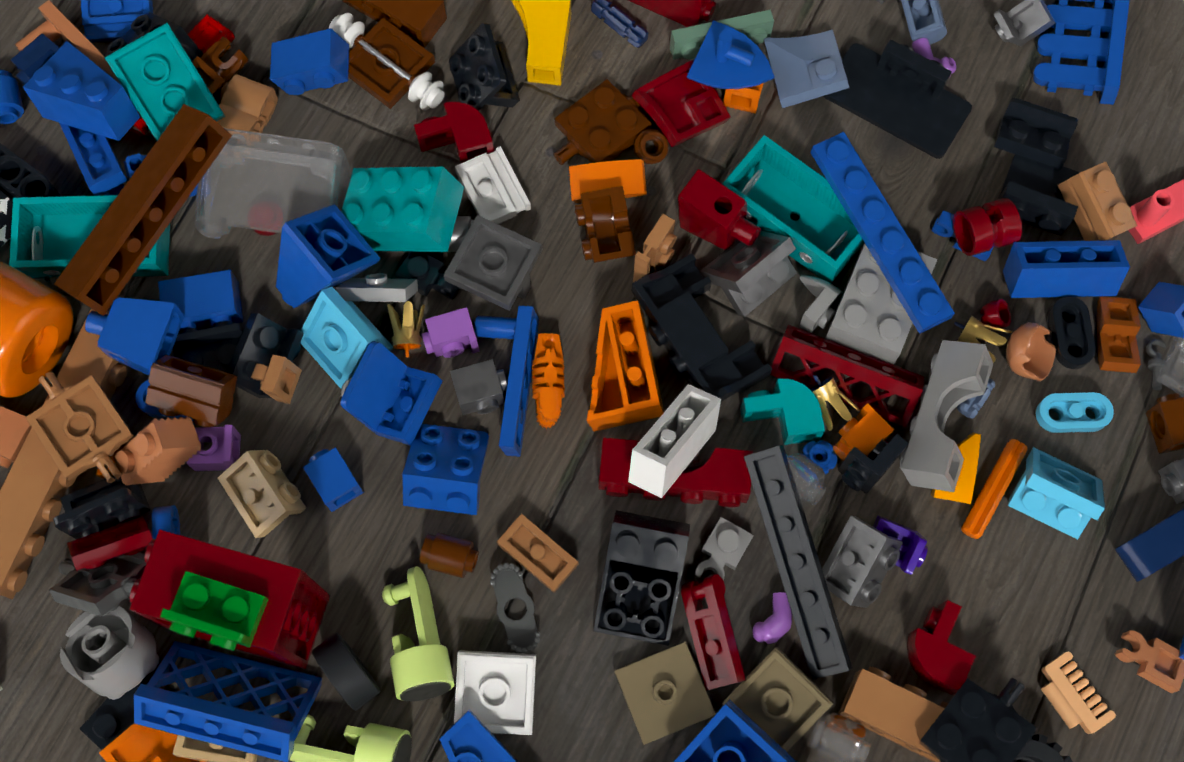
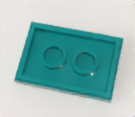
(161, 79)

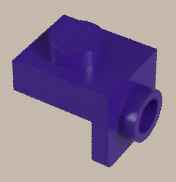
(913, 547)

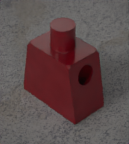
(715, 212)

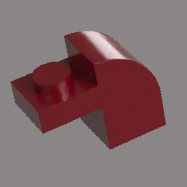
(460, 126)
(935, 658)

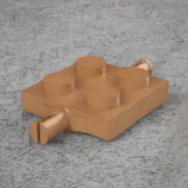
(80, 427)

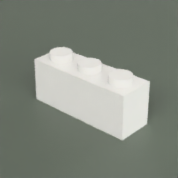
(674, 440)

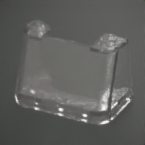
(269, 181)

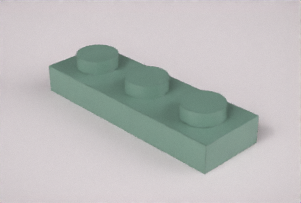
(687, 41)

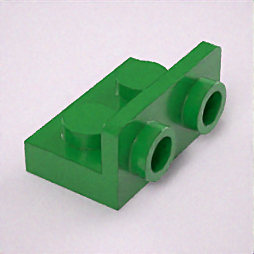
(217, 610)

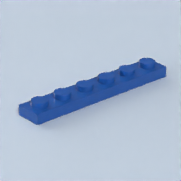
(882, 233)

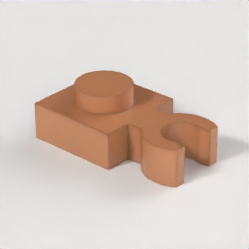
(1157, 661)

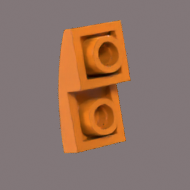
(608, 175)

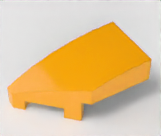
(965, 485)

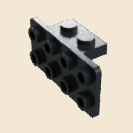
(902, 96)

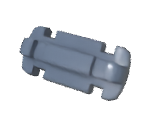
(972, 406)

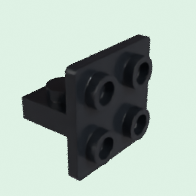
(483, 71)

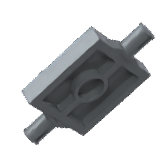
(99, 588)

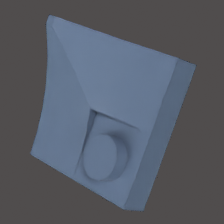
(806, 67)

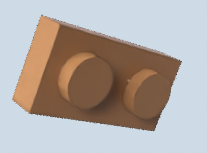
(537, 553)

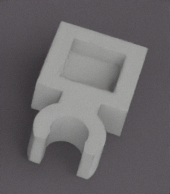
(724, 547)

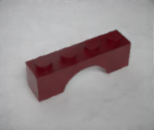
(719, 479)

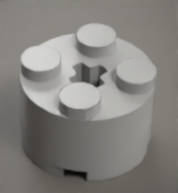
(109, 652)

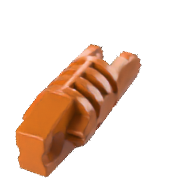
(548, 378)

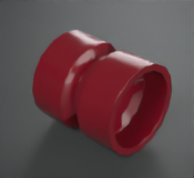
(985, 227)

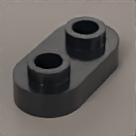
(1072, 335)

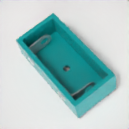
(782, 185)
(52, 229)

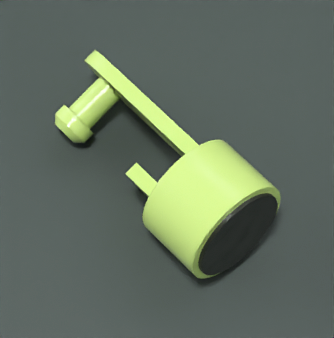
(424, 669)
(372, 744)

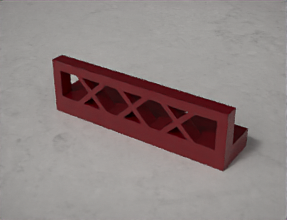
(853, 364)

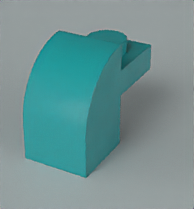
(794, 406)

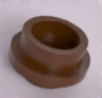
(659, 141)

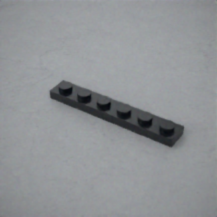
(798, 562)

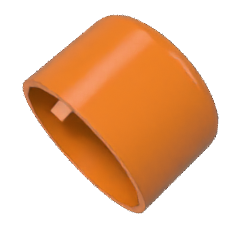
(32, 330)

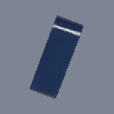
(1154, 547)

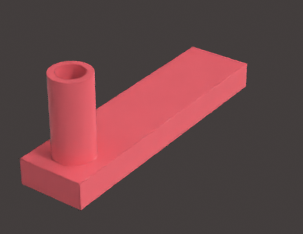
(1158, 212)

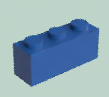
(1065, 269)

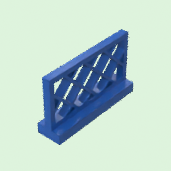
(219, 720)

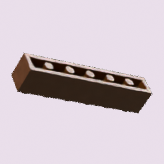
(143, 209)

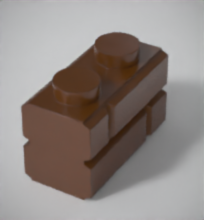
(190, 390)

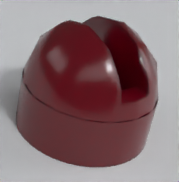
(996, 313)

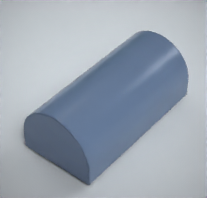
(924, 19)

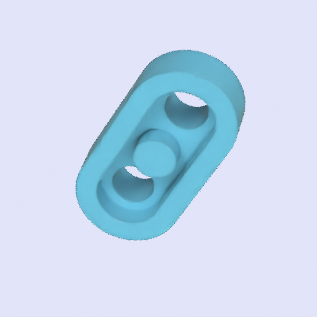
(1072, 413)

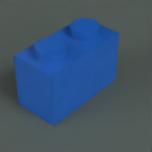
(309, 62)
(204, 298)

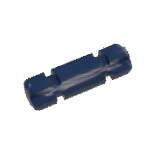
(620, 22)

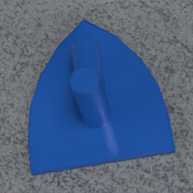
(729, 60)

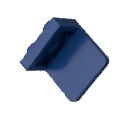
(389, 394)
(445, 469)

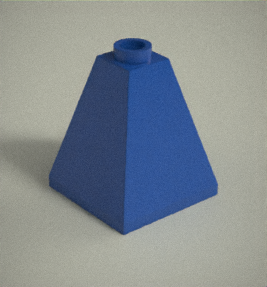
(319, 254)

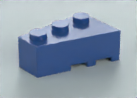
(81, 95)

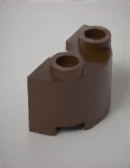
(605, 225)

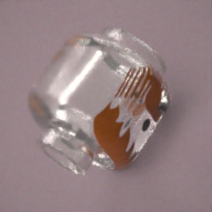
(839, 740)

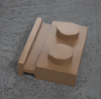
(656, 248)

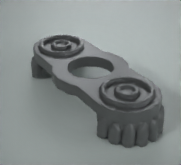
(509, 585)

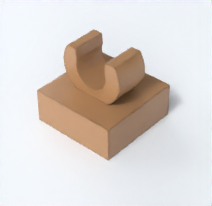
(278, 378)

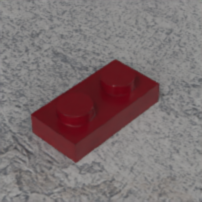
(98, 547)

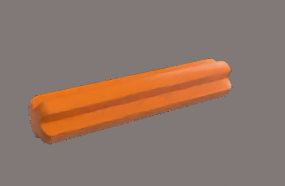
(994, 489)

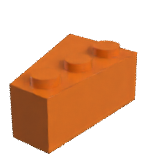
(625, 373)

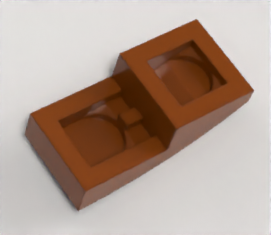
(1116, 334)

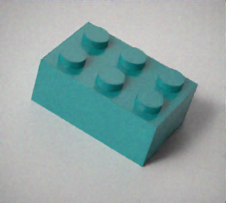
(404, 207)

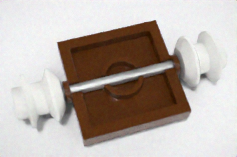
(388, 63)

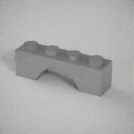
(957, 375)

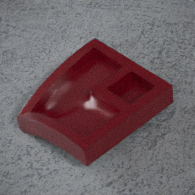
(681, 105)

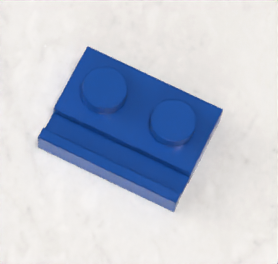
(111, 18)

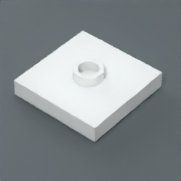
(497, 690)

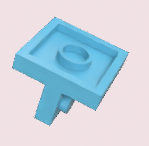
(338, 335)
(1058, 494)

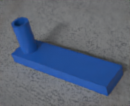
(96, 161)
(524, 332)

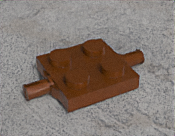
(600, 125)

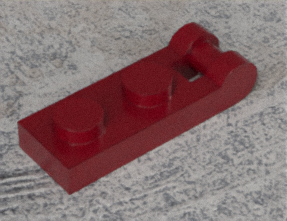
(712, 632)

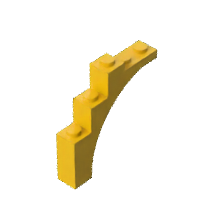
(547, 36)

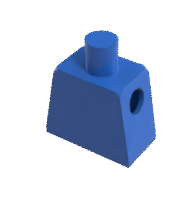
(136, 331)

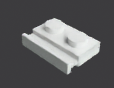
(493, 186)

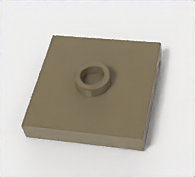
(664, 693)
(780, 699)

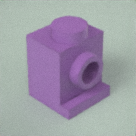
(450, 334)
(223, 452)

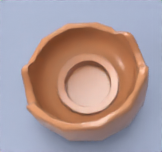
(1029, 352)

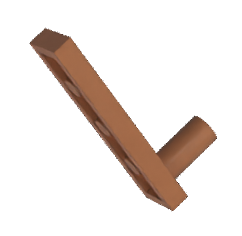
(59, 26)

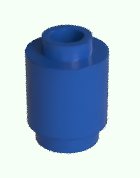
(10, 99)

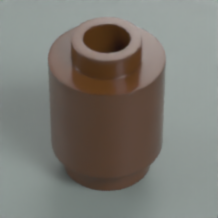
(449, 554)

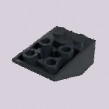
(642, 577)

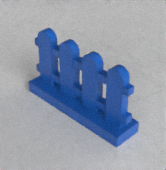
(1091, 48)

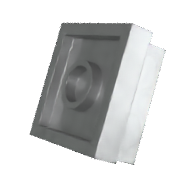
(494, 263)
(752, 272)

